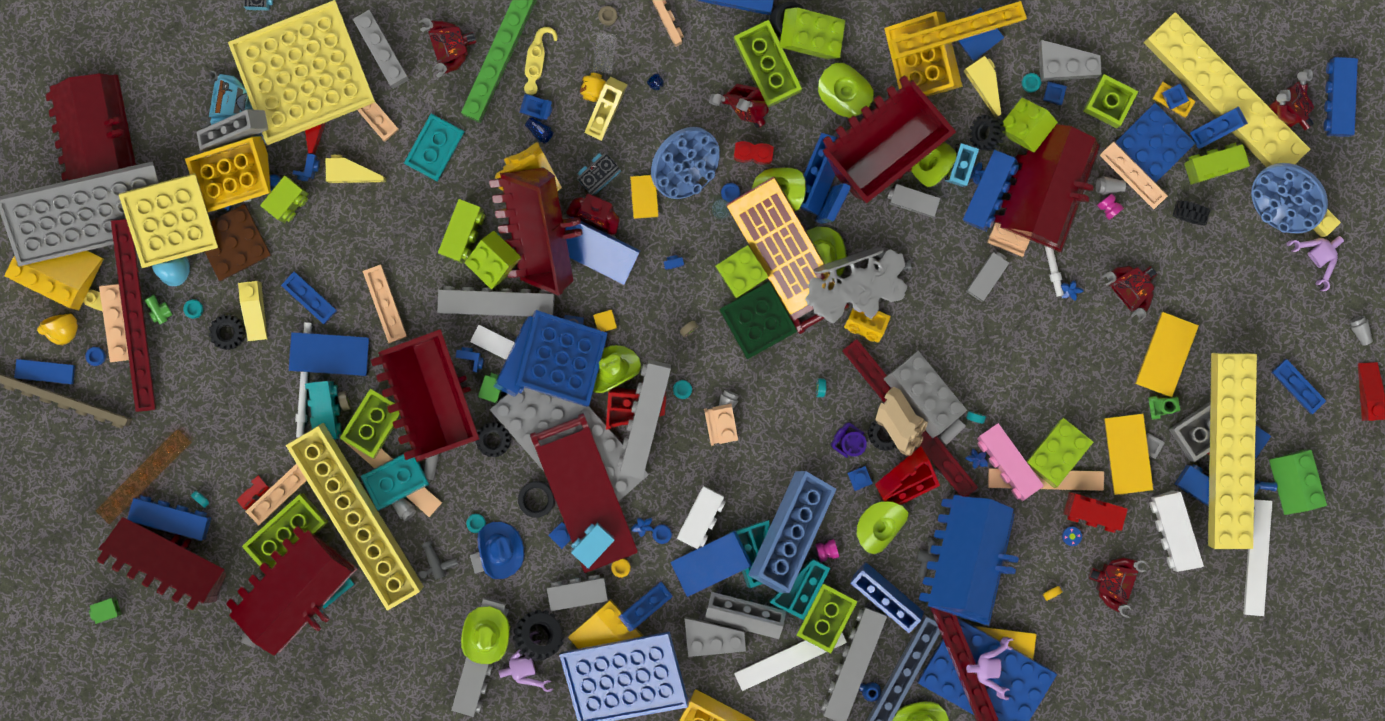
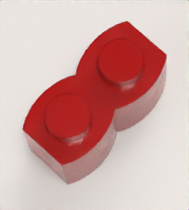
(758, 153)

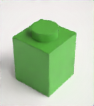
(488, 390)
(105, 610)

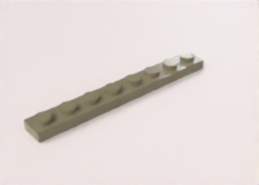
(64, 402)

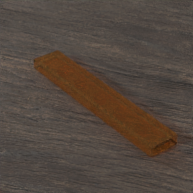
(143, 476)

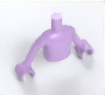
(1321, 254)
(522, 668)
(991, 668)

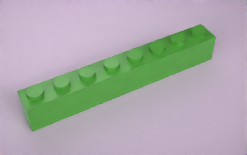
(497, 59)

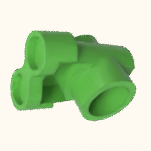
(159, 312)
(1158, 407)

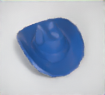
(500, 550)

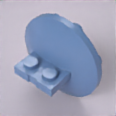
(683, 161)
(1289, 198)

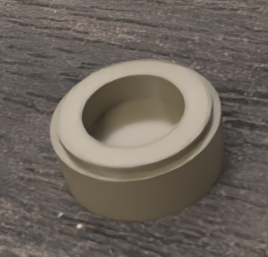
(607, 15)
(689, 328)
(344, 401)

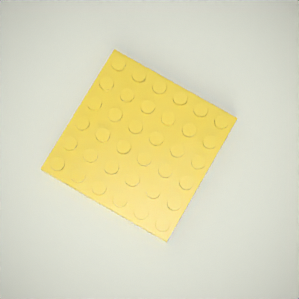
(301, 71)

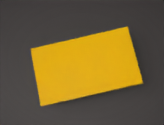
(644, 197)

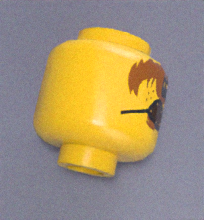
(592, 87)

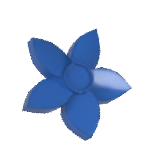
(976, 173)
(1071, 290)
(977, 459)
(642, 526)

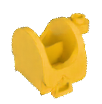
(525, 160)

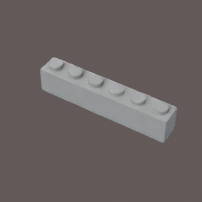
(494, 303)
(645, 418)
(854, 665)
(473, 676)

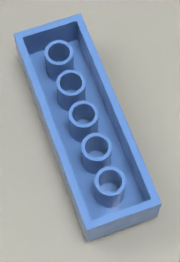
(792, 532)

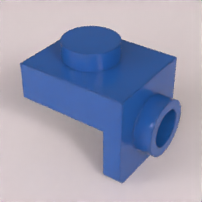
(536, 107)
(311, 166)
(467, 353)

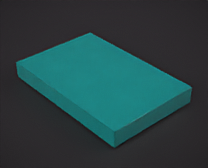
(434, 147)
(394, 481)

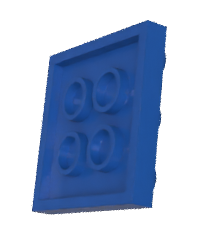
(1155, 142)

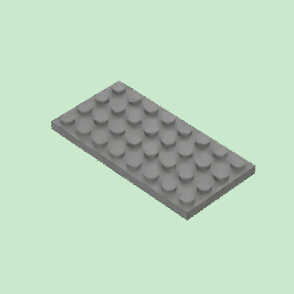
(69, 214)
(538, 412)

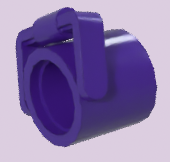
(851, 443)

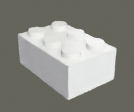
(701, 517)

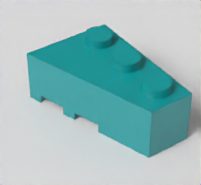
(324, 406)
(752, 539)
(804, 589)

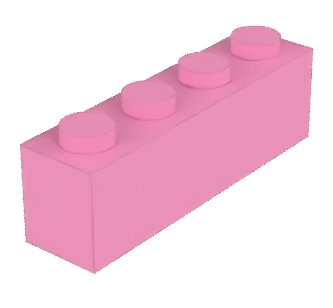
(1010, 462)

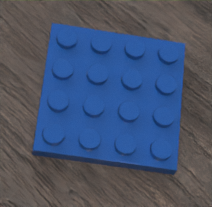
(561, 358)

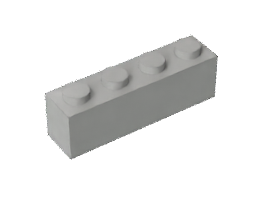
(381, 49)
(232, 129)
(745, 615)

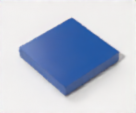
(979, 44)

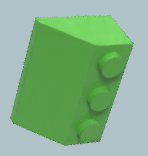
(1298, 482)

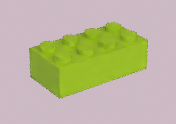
(767, 63)
(270, 537)

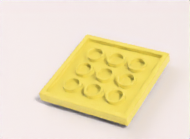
(168, 220)

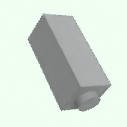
(913, 200)
(987, 276)

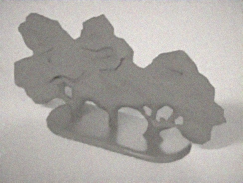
(861, 288)

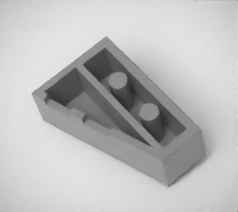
(1066, 63)
(712, 638)

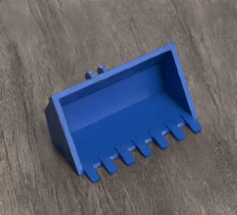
(970, 558)

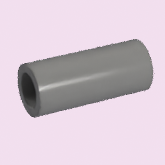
(952, 431)
(430, 467)

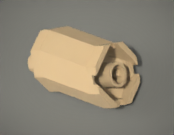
(901, 421)

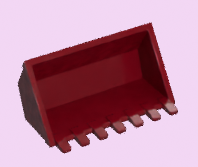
(90, 125)
(886, 140)
(1050, 187)
(536, 228)
(426, 396)
(163, 561)
(290, 592)

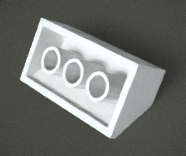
(1176, 531)

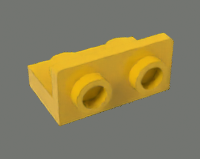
(872, 328)

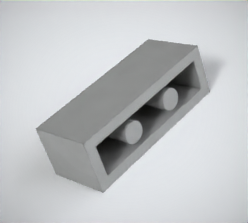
(577, 592)

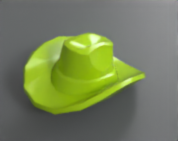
(844, 90)
(935, 165)
(791, 182)
(828, 244)
(616, 367)
(880, 525)
(485, 635)
(921, 712)

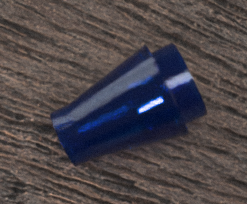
(540, 131)

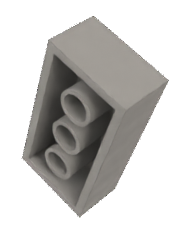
(926, 393)
(1194, 433)

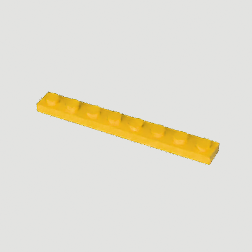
(957, 30)

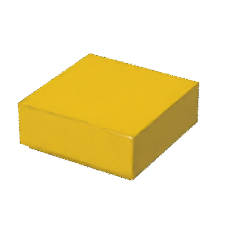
(605, 321)

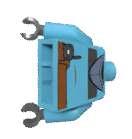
(227, 99)

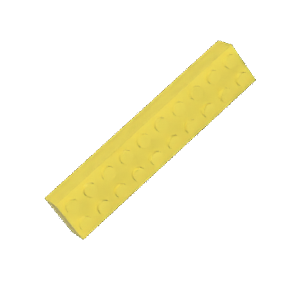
(1224, 91)
(1232, 450)
(355, 516)

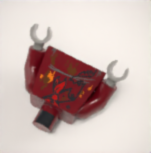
(448, 44)
(746, 102)
(1294, 104)
(595, 213)
(1133, 288)
(1116, 582)

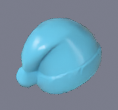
(173, 272)

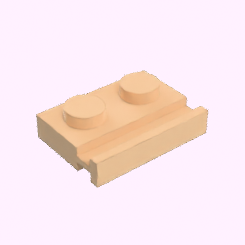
(1008, 241)
(721, 424)

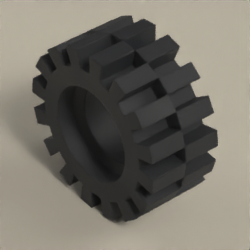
(995, 134)
(1191, 212)
(238, 332)
(876, 441)
(493, 451)

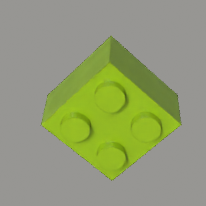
(1110, 101)
(1028, 124)
(285, 200)
(492, 259)
(741, 272)

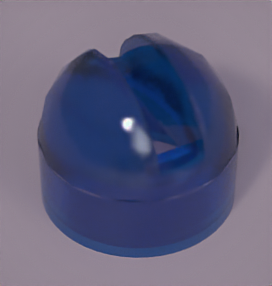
(655, 81)

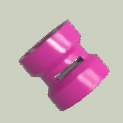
(1111, 208)
(827, 550)

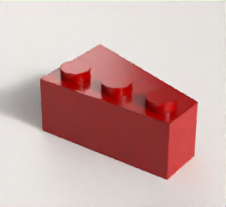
(620, 406)
(908, 479)
(1095, 512)

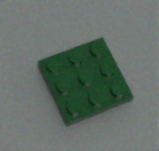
(758, 320)

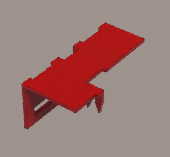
(250, 493)

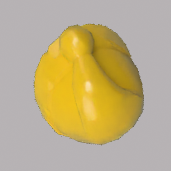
(59, 328)

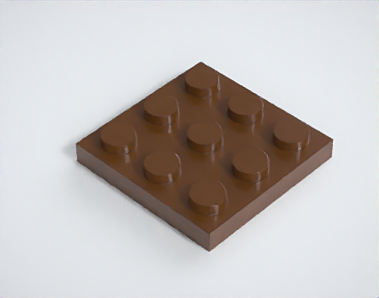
(238, 243)

